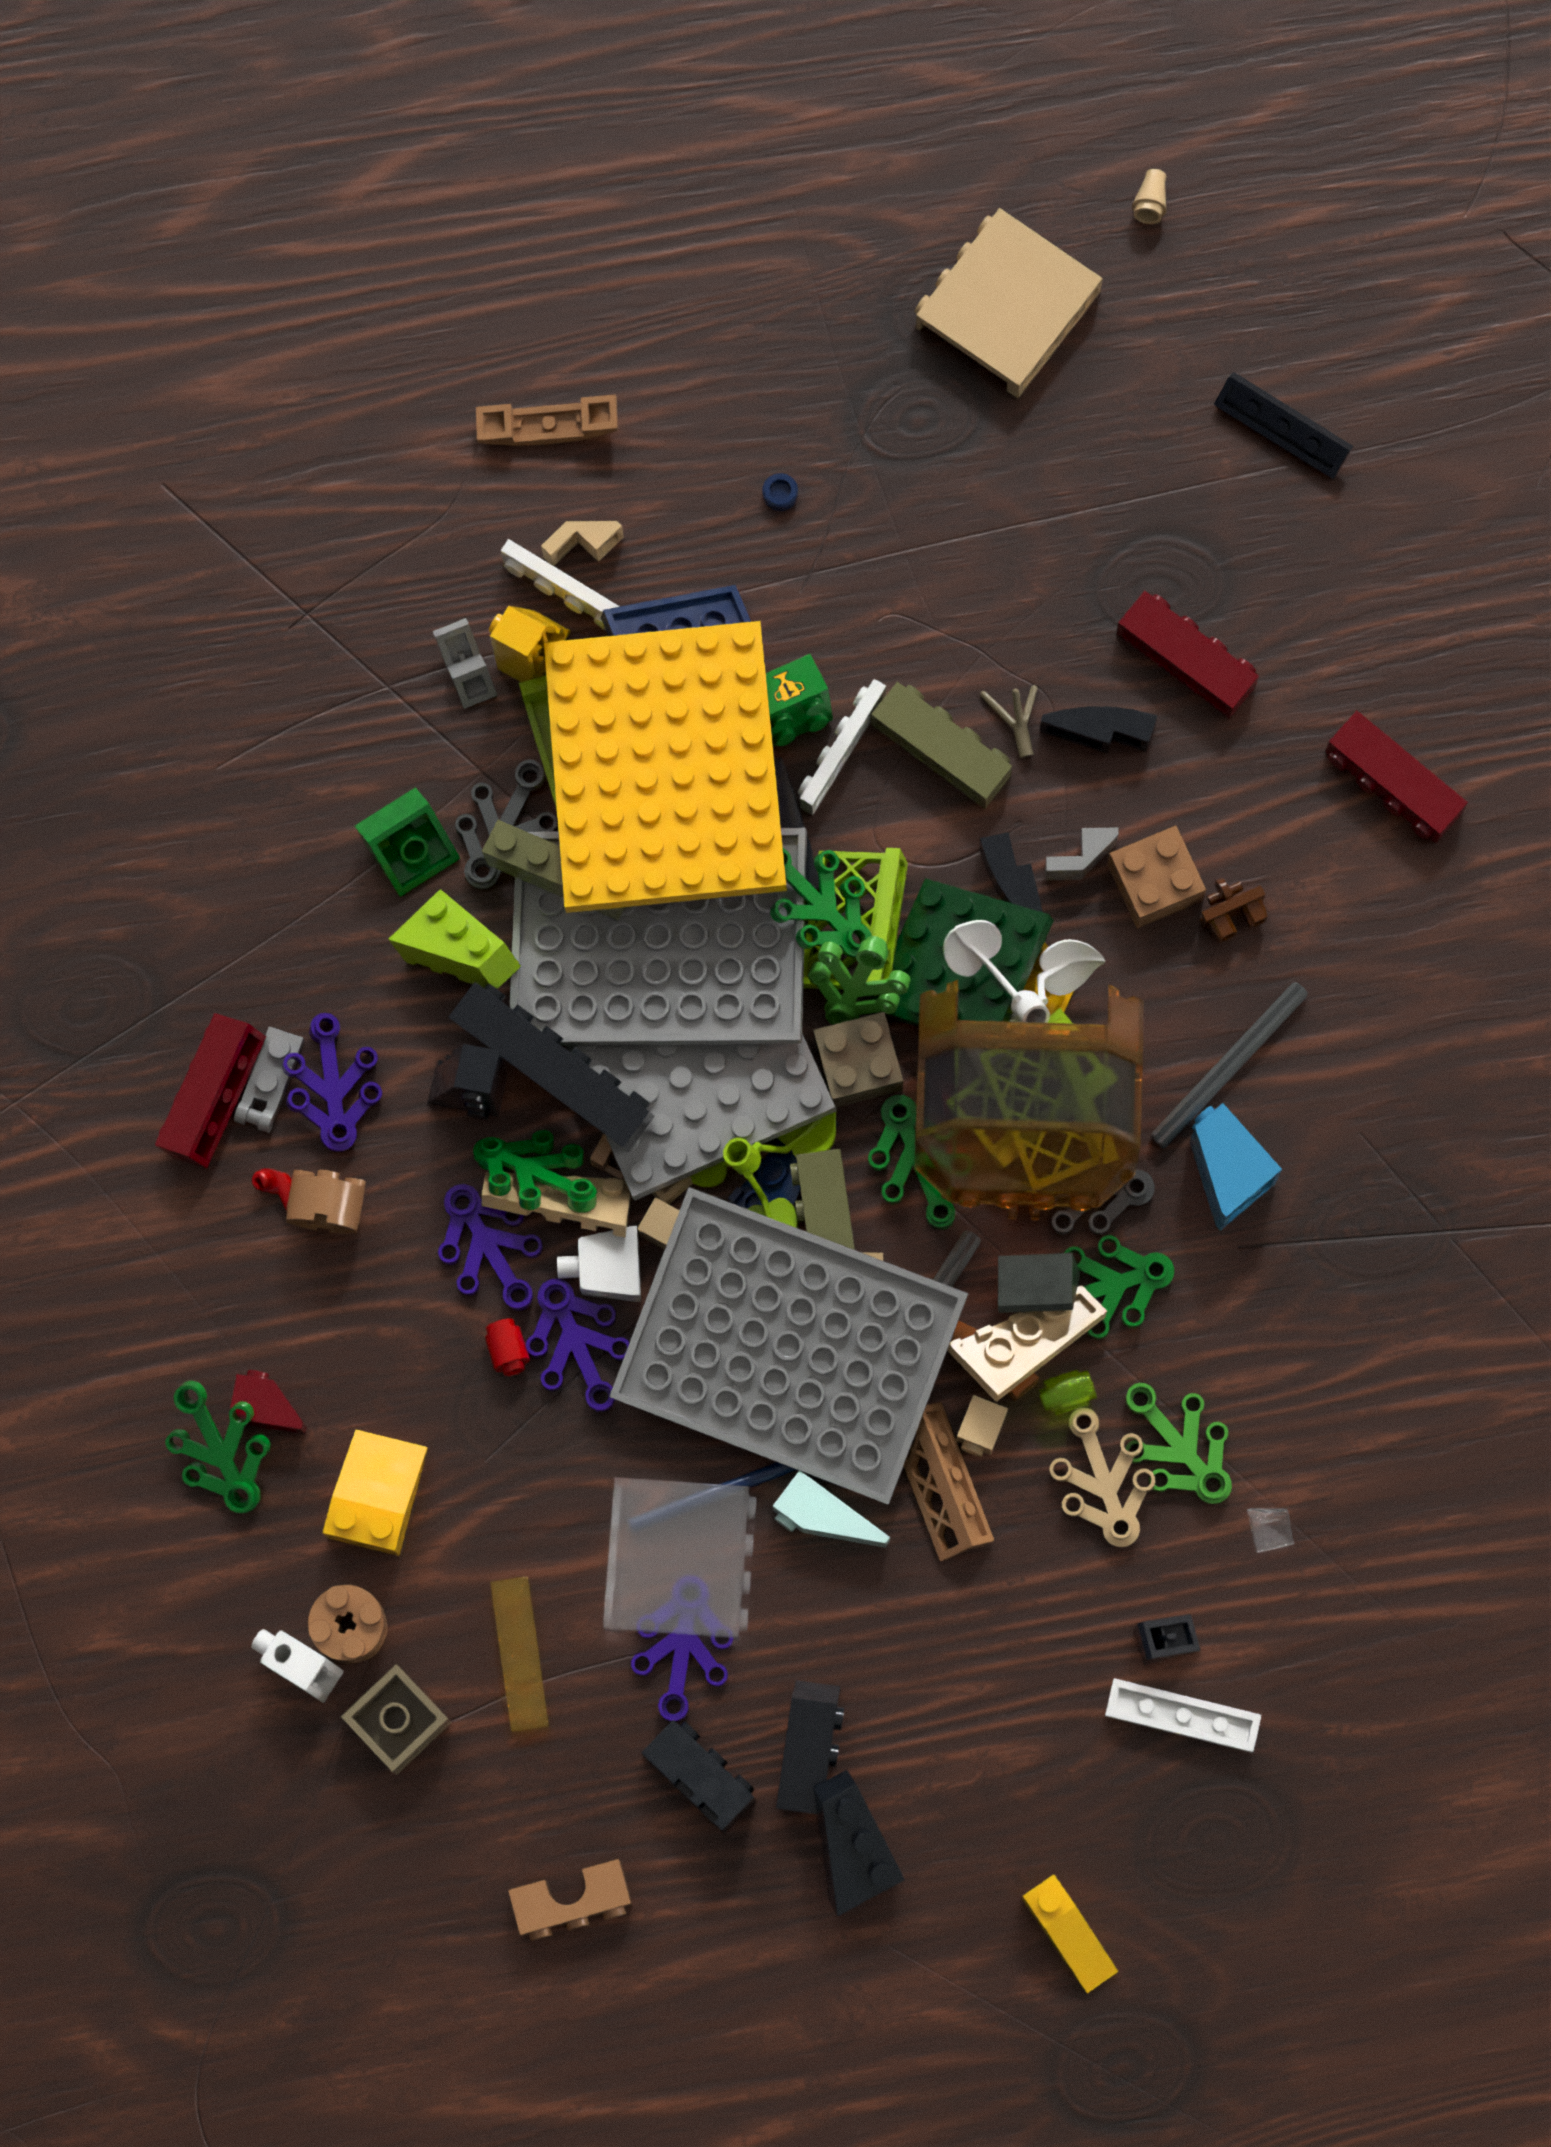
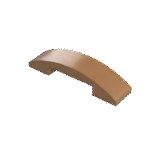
(547, 424)

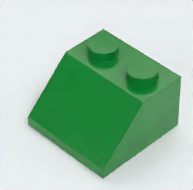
(407, 841)

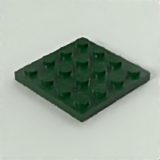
(922, 957)

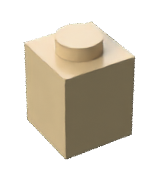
(658, 1223)
(981, 1426)

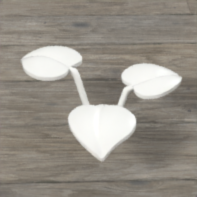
(1064, 966)

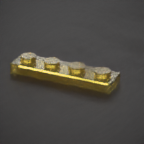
(519, 1654)

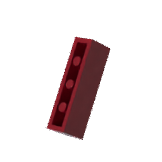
(1187, 653)
(1395, 777)
(210, 1090)

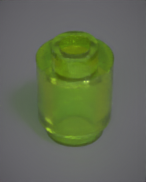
(1067, 1392)

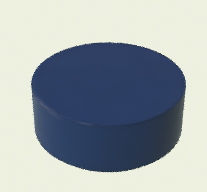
(780, 492)

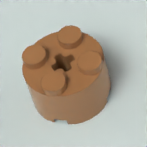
(325, 1201)
(340, 1604)

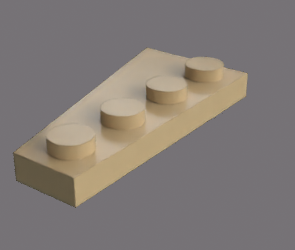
(1018, 1347)

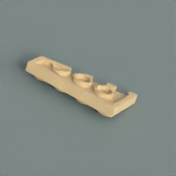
(609, 1212)

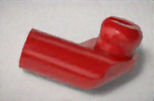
(273, 1182)

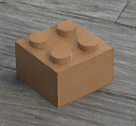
(1156, 876)

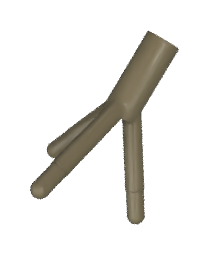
(1020, 725)

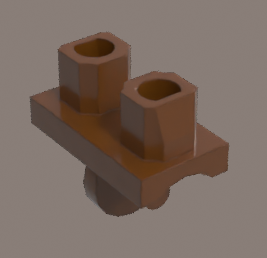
(1219, 916)

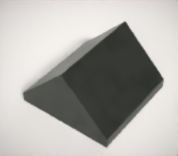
(1037, 1282)

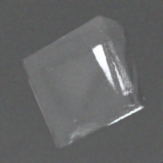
(1270, 1528)

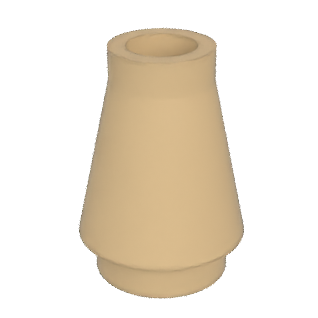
(1151, 198)

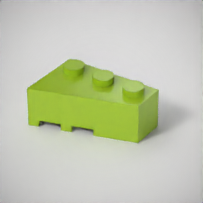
(455, 943)

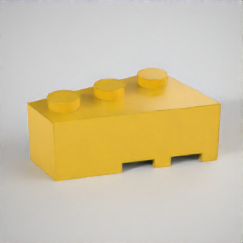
(520, 640)

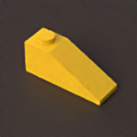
(1069, 1933)

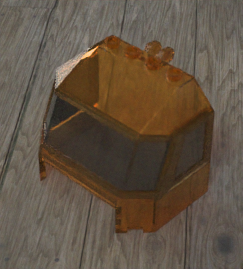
(1028, 1106)

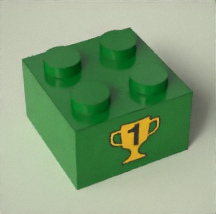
(797, 700)

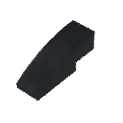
(1100, 725)
(1011, 882)

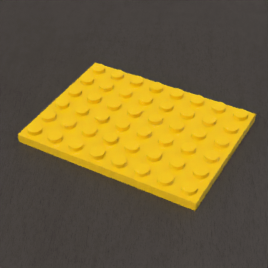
(664, 767)

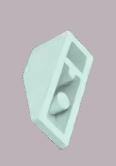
(820, 1513)

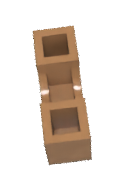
(604, 1894)

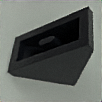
(1166, 1638)

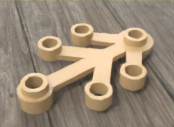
(1105, 1484)

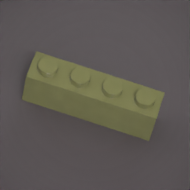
(941, 744)
(529, 860)
(824, 1196)

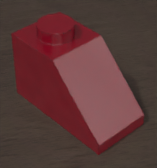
(269, 1403)

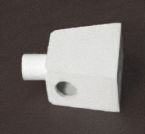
(606, 1265)
(297, 1663)

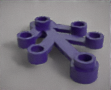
(331, 1088)
(485, 1242)
(574, 1338)
(682, 1646)

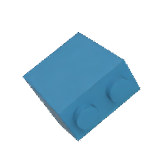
(1230, 1164)

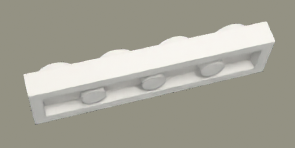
(552, 580)
(833, 758)
(1183, 1715)

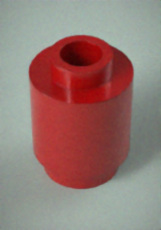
(506, 1347)

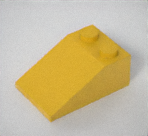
(375, 1492)

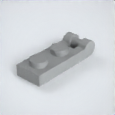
(268, 1080)

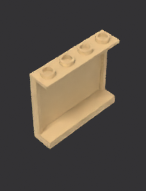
(1009, 300)

